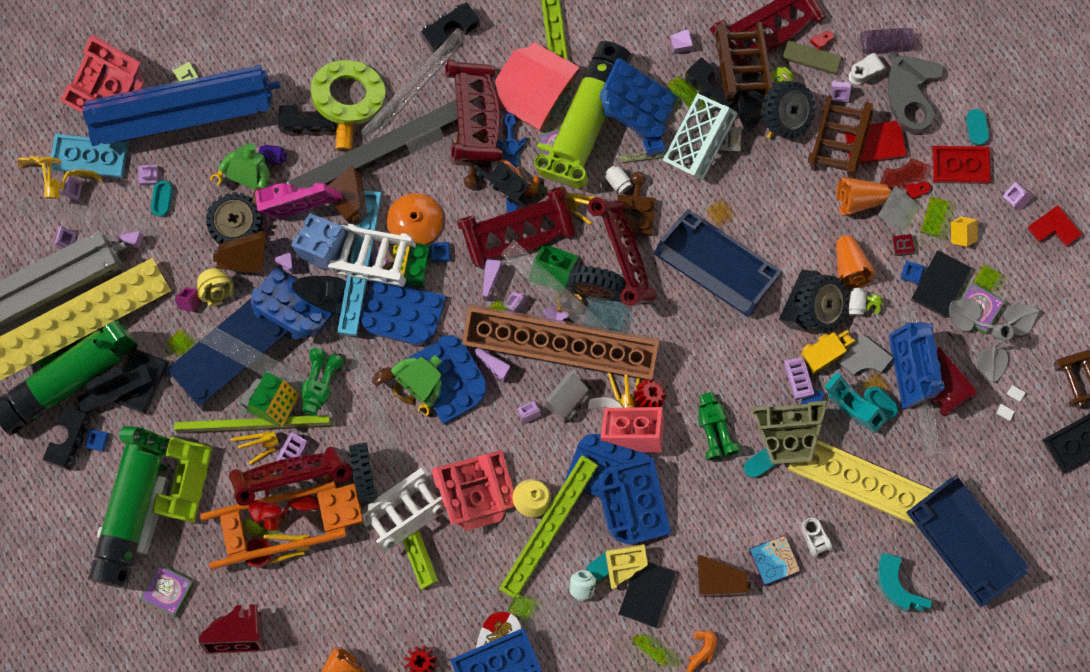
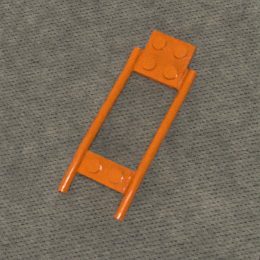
(338, 509)

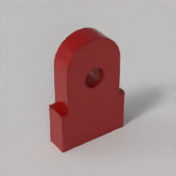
(821, 40)
(913, 190)

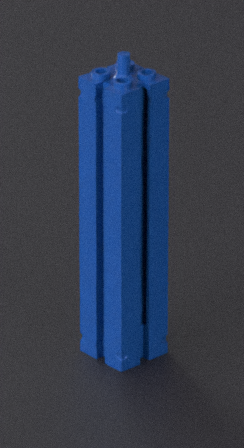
(178, 105)

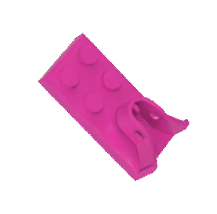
(290, 202)

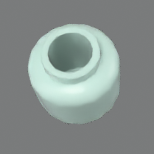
(582, 585)

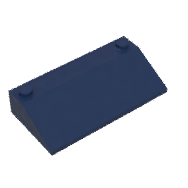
(717, 262)
(206, 371)
(968, 541)

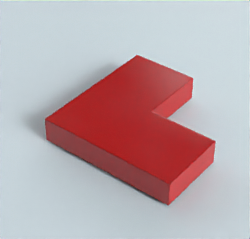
(1056, 222)

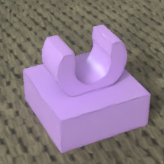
(840, 91)
(148, 174)
(72, 188)

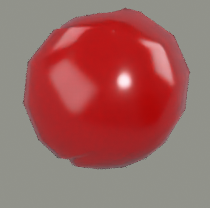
(256, 544)

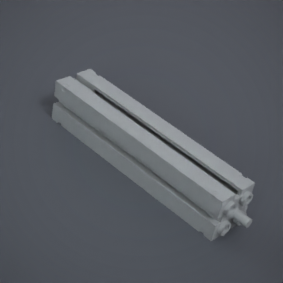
(57, 279)

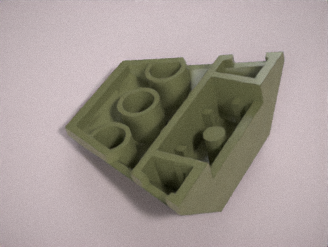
(790, 430)

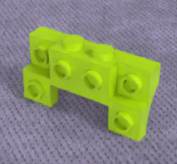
(187, 481)

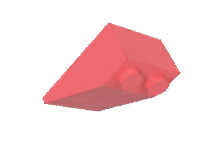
(634, 428)

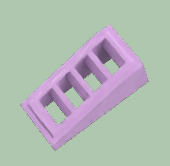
(492, 272)
(496, 366)
(797, 366)
(288, 444)

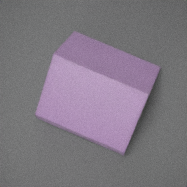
(64, 237)
(285, 262)
(515, 302)
(529, 412)

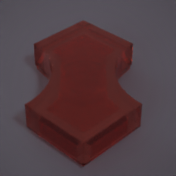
(910, 172)

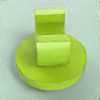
(874, 300)

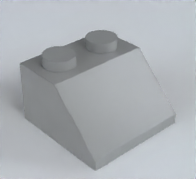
(567, 397)

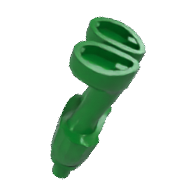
(317, 393)
(709, 416)

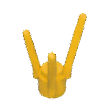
(574, 201)
(626, 400)
(267, 439)
(300, 551)

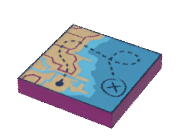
(774, 560)

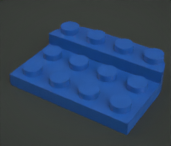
(637, 100)
(281, 305)
(402, 313)
(916, 363)
(461, 379)
(604, 455)
(633, 502)
(503, 654)

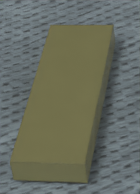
(811, 57)

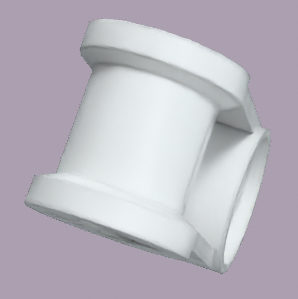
(867, 68)
(816, 538)

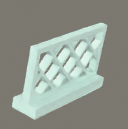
(710, 142)

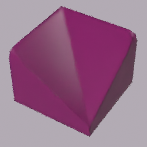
(188, 299)

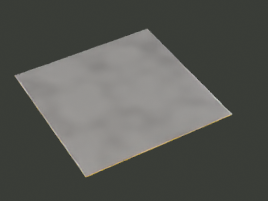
(899, 210)

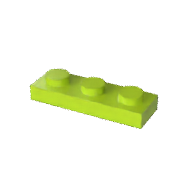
(420, 560)

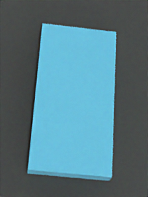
(78, 153)

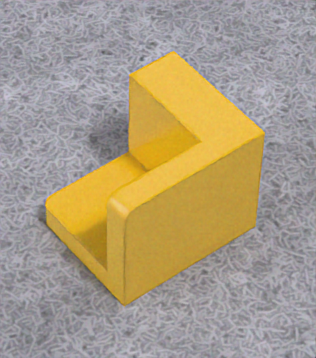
(964, 231)

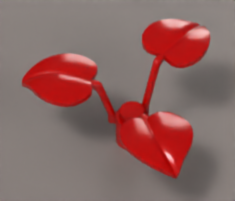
(272, 514)

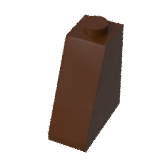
(353, 200)
(242, 253)
(720, 579)

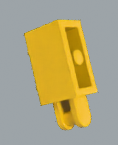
(826, 351)

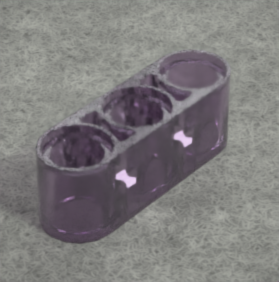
(887, 40)

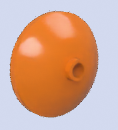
(423, 228)

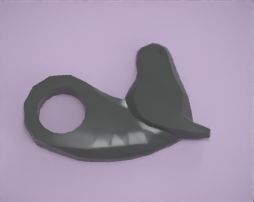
(903, 89)

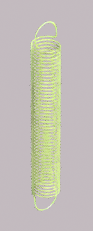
(641, 157)

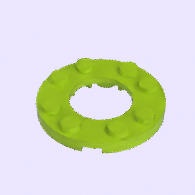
(342, 113)

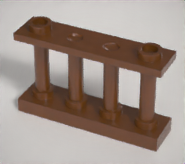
(728, 70)
(855, 148)
(1066, 364)

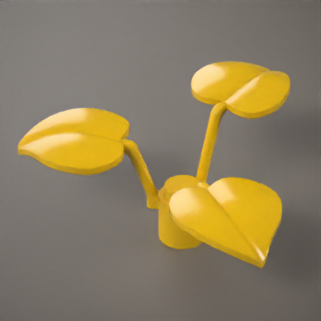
(52, 186)

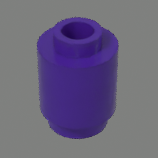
(273, 154)

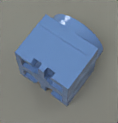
(319, 241)

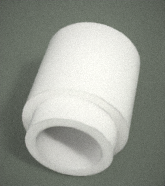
(618, 179)
(856, 302)

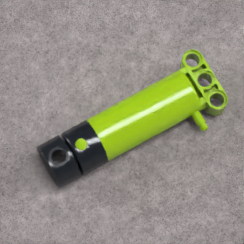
(581, 122)

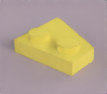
(625, 562)

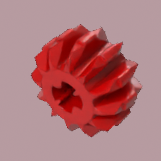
(649, 387)
(414, 659)

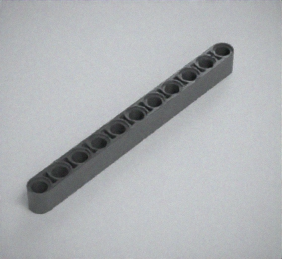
(379, 148)

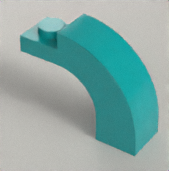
(853, 405)
(891, 588)

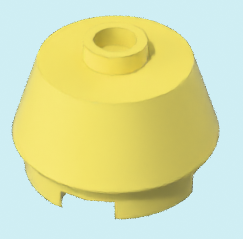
(214, 286)
(532, 498)

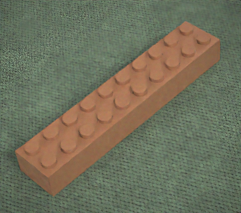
(560, 341)

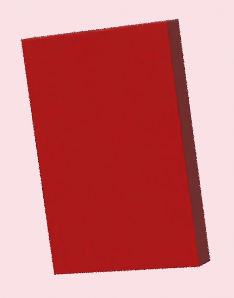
(882, 142)
(961, 164)

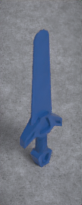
(511, 150)

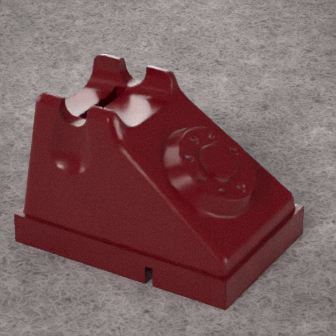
(956, 386)
(235, 632)

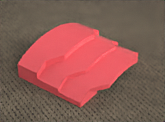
(102, 74)
(533, 83)
(475, 490)

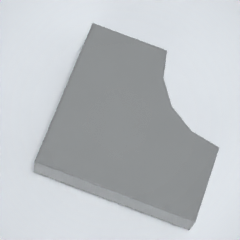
(864, 356)

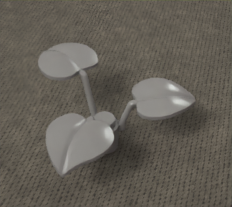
(1019, 321)

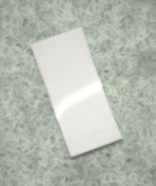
(1016, 394)
(603, 402)

